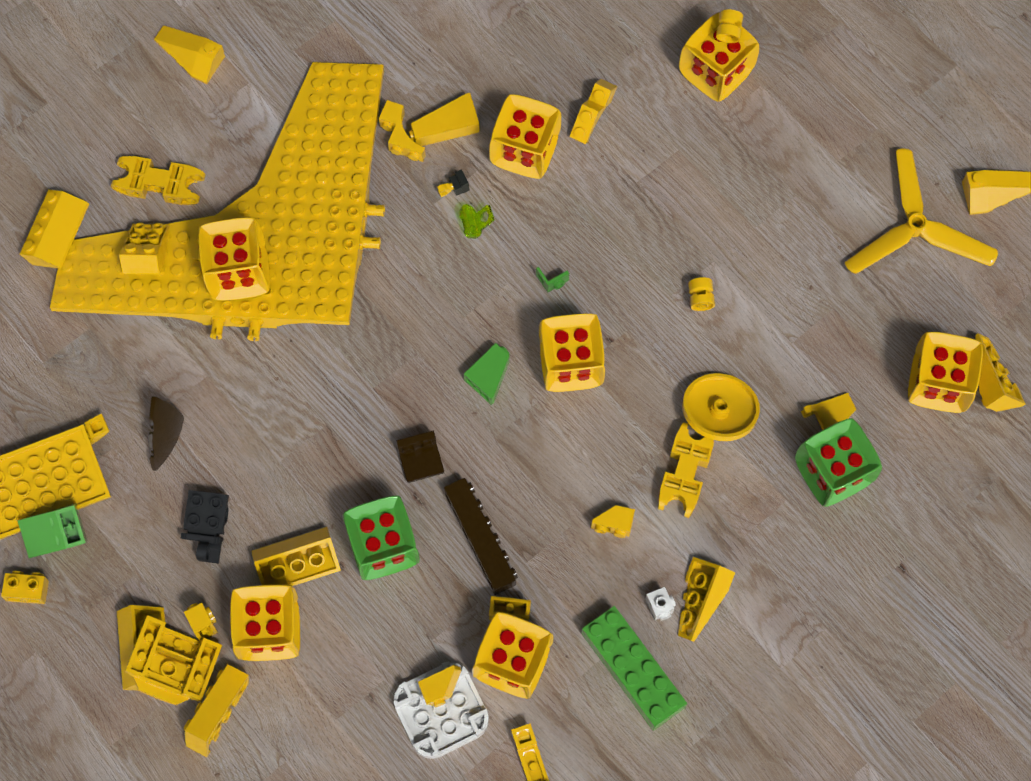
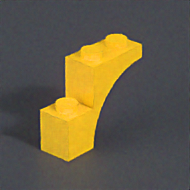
(592, 110)
(399, 142)

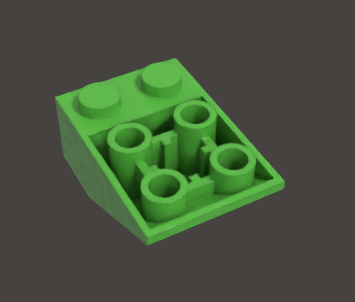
(52, 531)

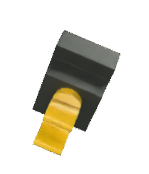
(457, 183)

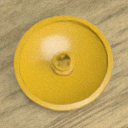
(720, 407)

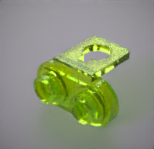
(472, 221)

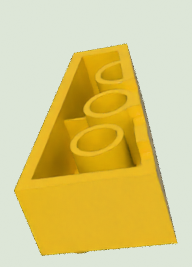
(215, 709)

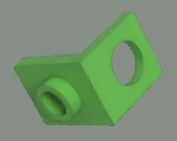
(555, 283)

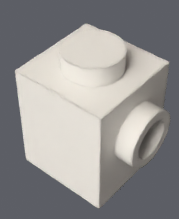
(660, 604)

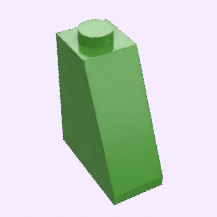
(488, 372)

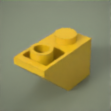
(615, 520)

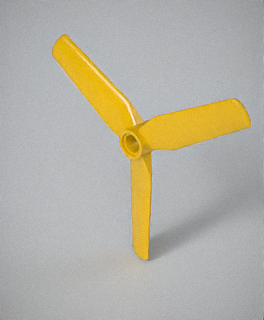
(931, 231)

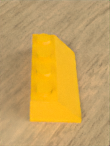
(54, 229)
(296, 559)
(129, 624)

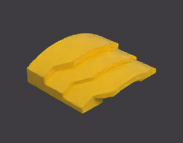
(171, 663)

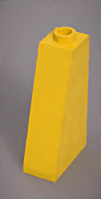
(447, 122)

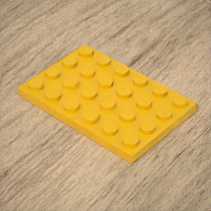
(49, 477)

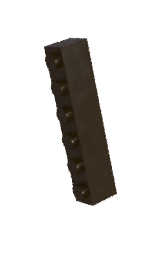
(480, 537)

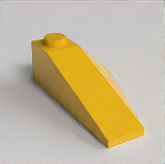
(192, 52)
(994, 385)
(705, 591)

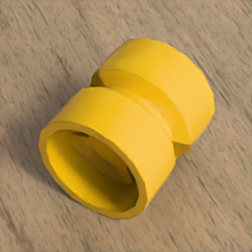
(730, 22)
(701, 292)

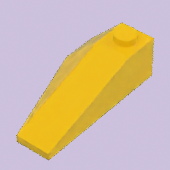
(994, 188)

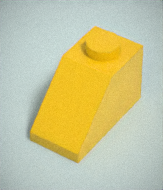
(440, 686)

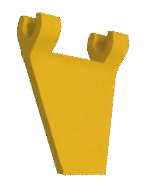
(831, 410)

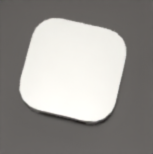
(441, 728)

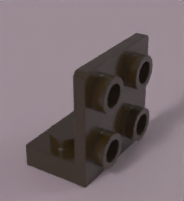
(420, 456)

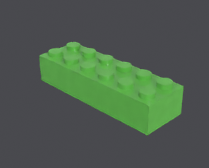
(633, 668)

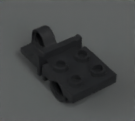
(205, 520)

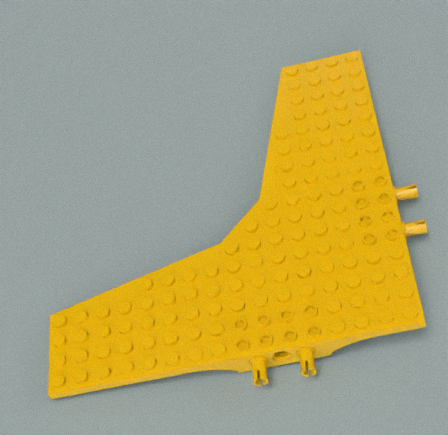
(307, 205)

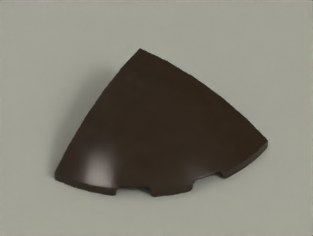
(166, 427)

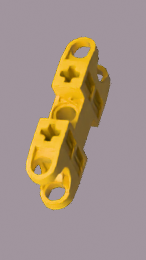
(171, 182)
(682, 485)

